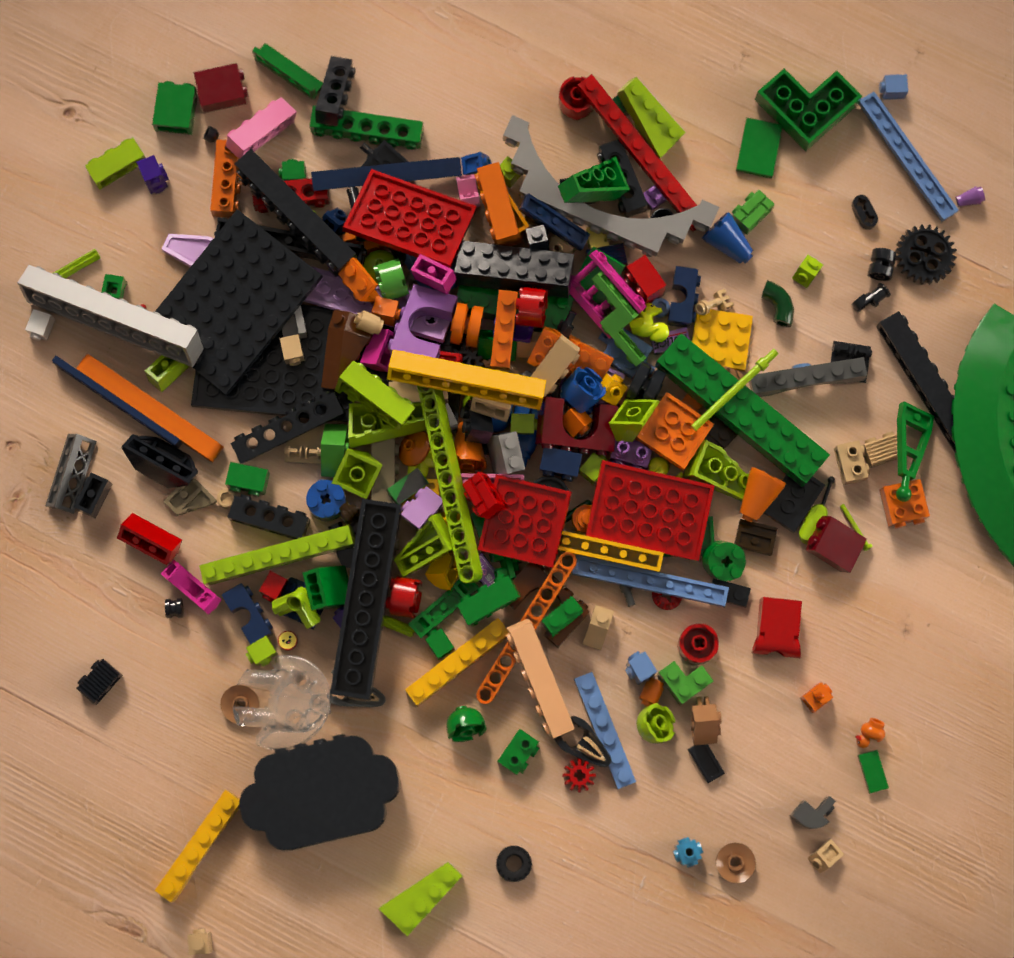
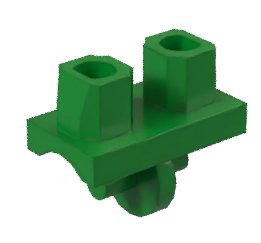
(508, 565)

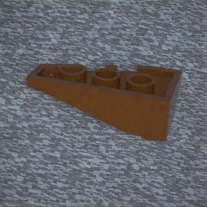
(342, 346)

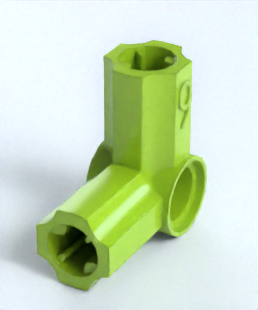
(298, 602)

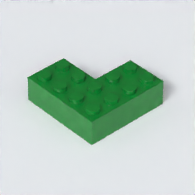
(807, 114)

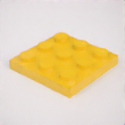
(724, 337)

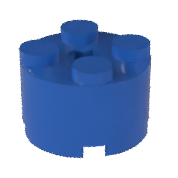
(582, 389)
(321, 490)

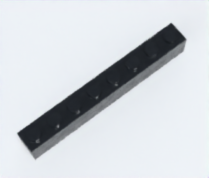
(919, 371)

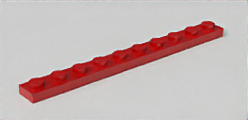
(636, 145)

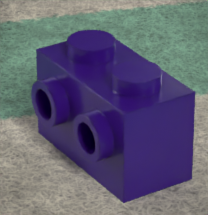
(153, 174)

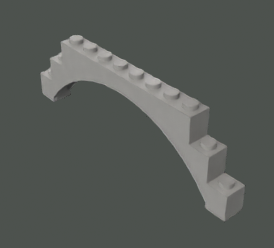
(634, 232)

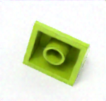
(631, 418)

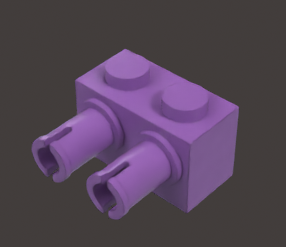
(631, 454)

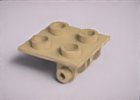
(305, 447)

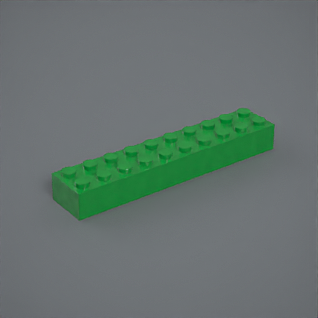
(744, 412)

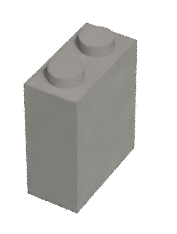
(505, 453)

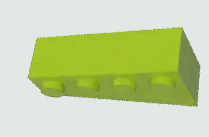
(650, 117)
(374, 395)
(368, 428)
(418, 900)

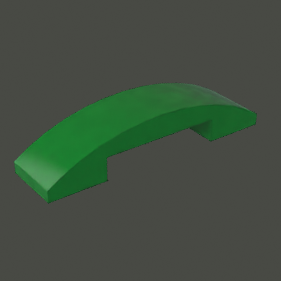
(441, 608)

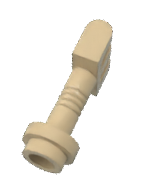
(703, 307)

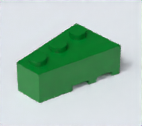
(488, 600)

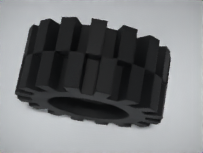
(525, 868)

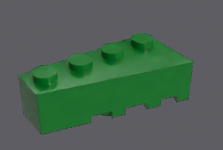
(594, 184)

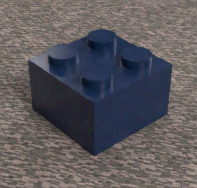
(560, 463)

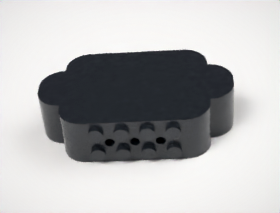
(319, 792)

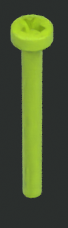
(866, 546)

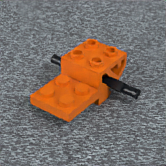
(588, 357)

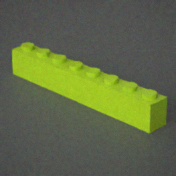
(277, 555)

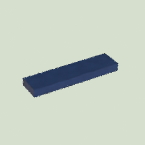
(554, 222)

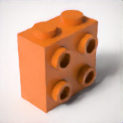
(899, 512)

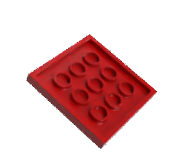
(528, 524)

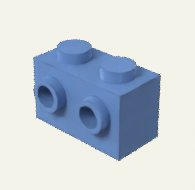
(640, 667)

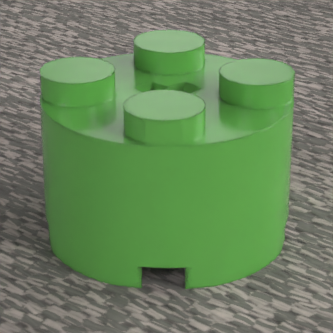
(391, 279)

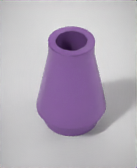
(971, 197)

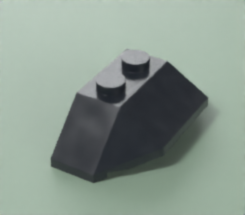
(160, 461)

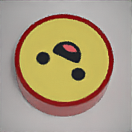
(287, 640)

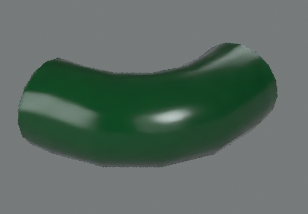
(781, 301)

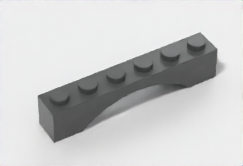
(828, 373)

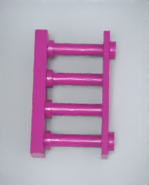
(585, 297)

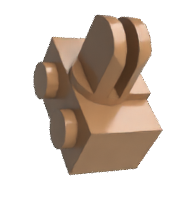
(705, 722)

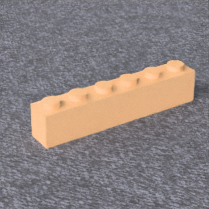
(540, 678)

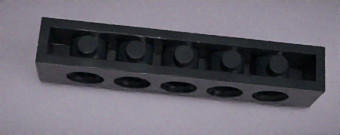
(246, 453)

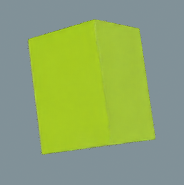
(357, 472)

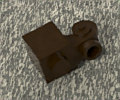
(350, 515)

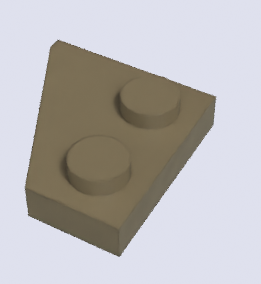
(189, 498)

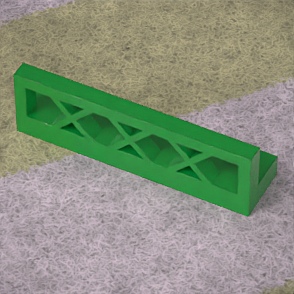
(288, 70)

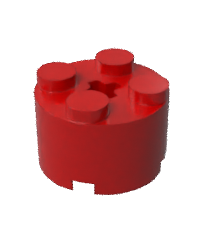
(573, 107)
(532, 307)
(404, 597)
(709, 643)

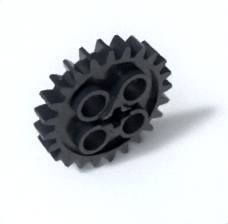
(931, 239)

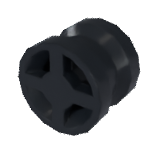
(174, 608)

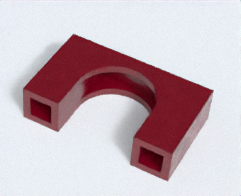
(552, 433)

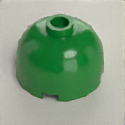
(464, 724)

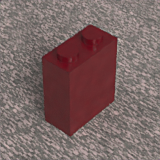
(221, 87)
(835, 544)

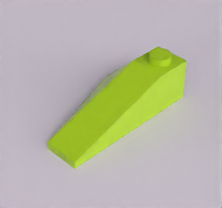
(716, 468)

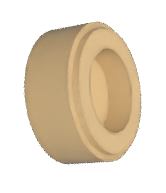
(225, 498)

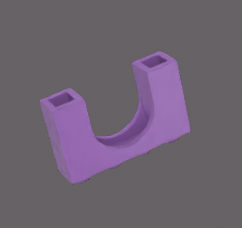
(420, 303)

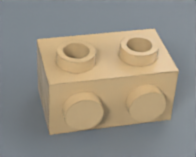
(851, 462)

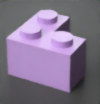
(419, 510)

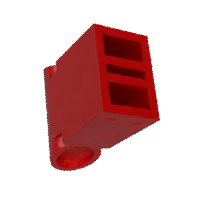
(778, 627)

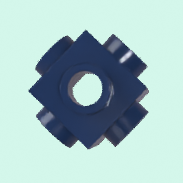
(335, 220)

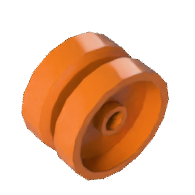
(464, 324)

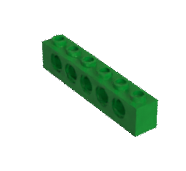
(377, 124)

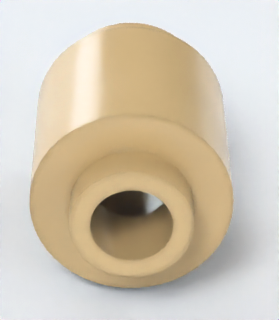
(368, 322)

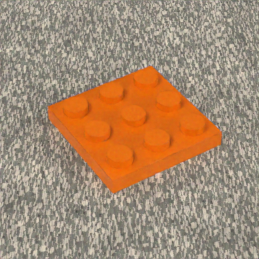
(670, 431)

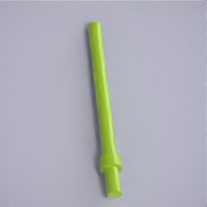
(760, 365)

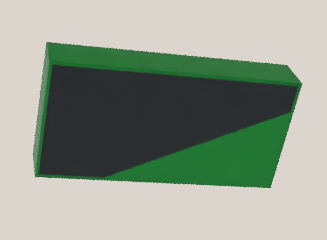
(407, 486)

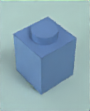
(894, 86)

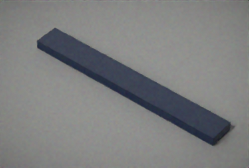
(405, 171)
(117, 402)

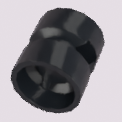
(882, 263)

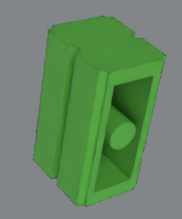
(752, 211)

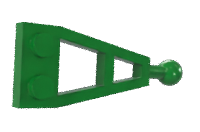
(922, 422)

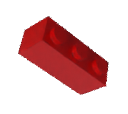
(149, 539)

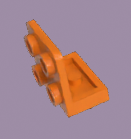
(359, 281)

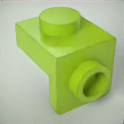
(807, 271)

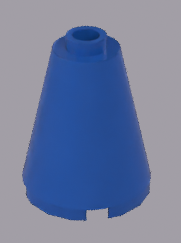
(729, 239)

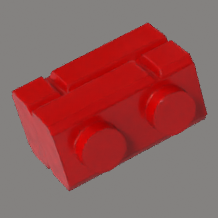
(483, 495)

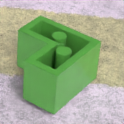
(333, 448)
(683, 686)

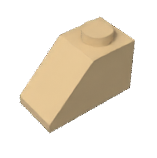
(598, 627)

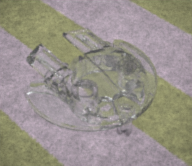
(287, 702)

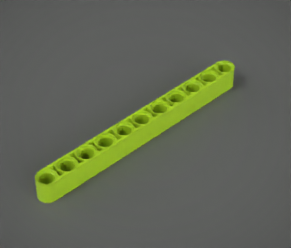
(455, 487)

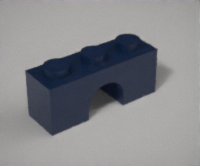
(685, 281)
(240, 598)

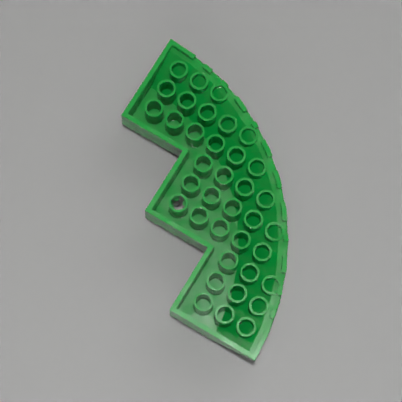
(986, 425)

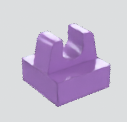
(654, 197)

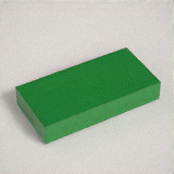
(873, 771)

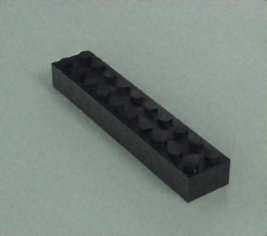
(366, 599)

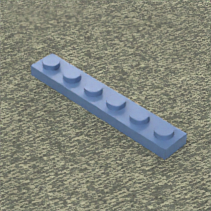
(605, 729)

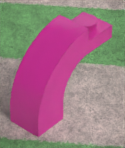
(191, 587)

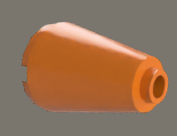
(469, 454)
(759, 494)

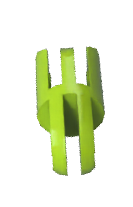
(809, 524)

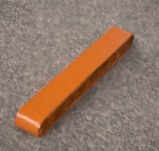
(151, 408)
(545, 605)

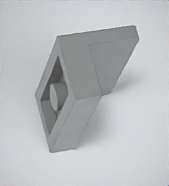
(295, 325)

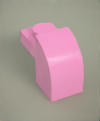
(468, 189)

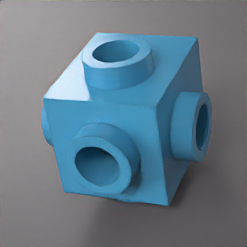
(680, 852)

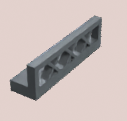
(64, 472)

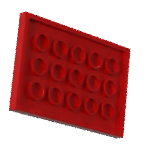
(409, 218)
(650, 510)

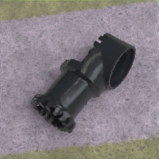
(871, 298)

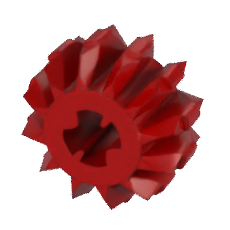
(574, 780)

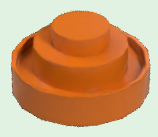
(580, 518)

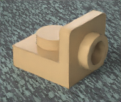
(825, 856)

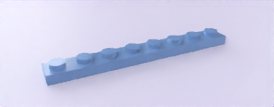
(908, 156)
(651, 581)

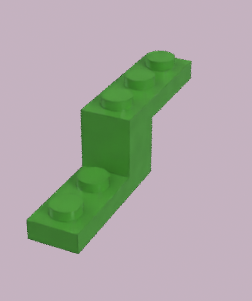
(618, 319)

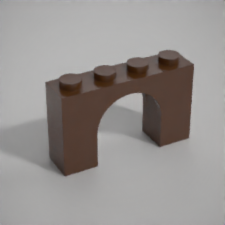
(532, 579)

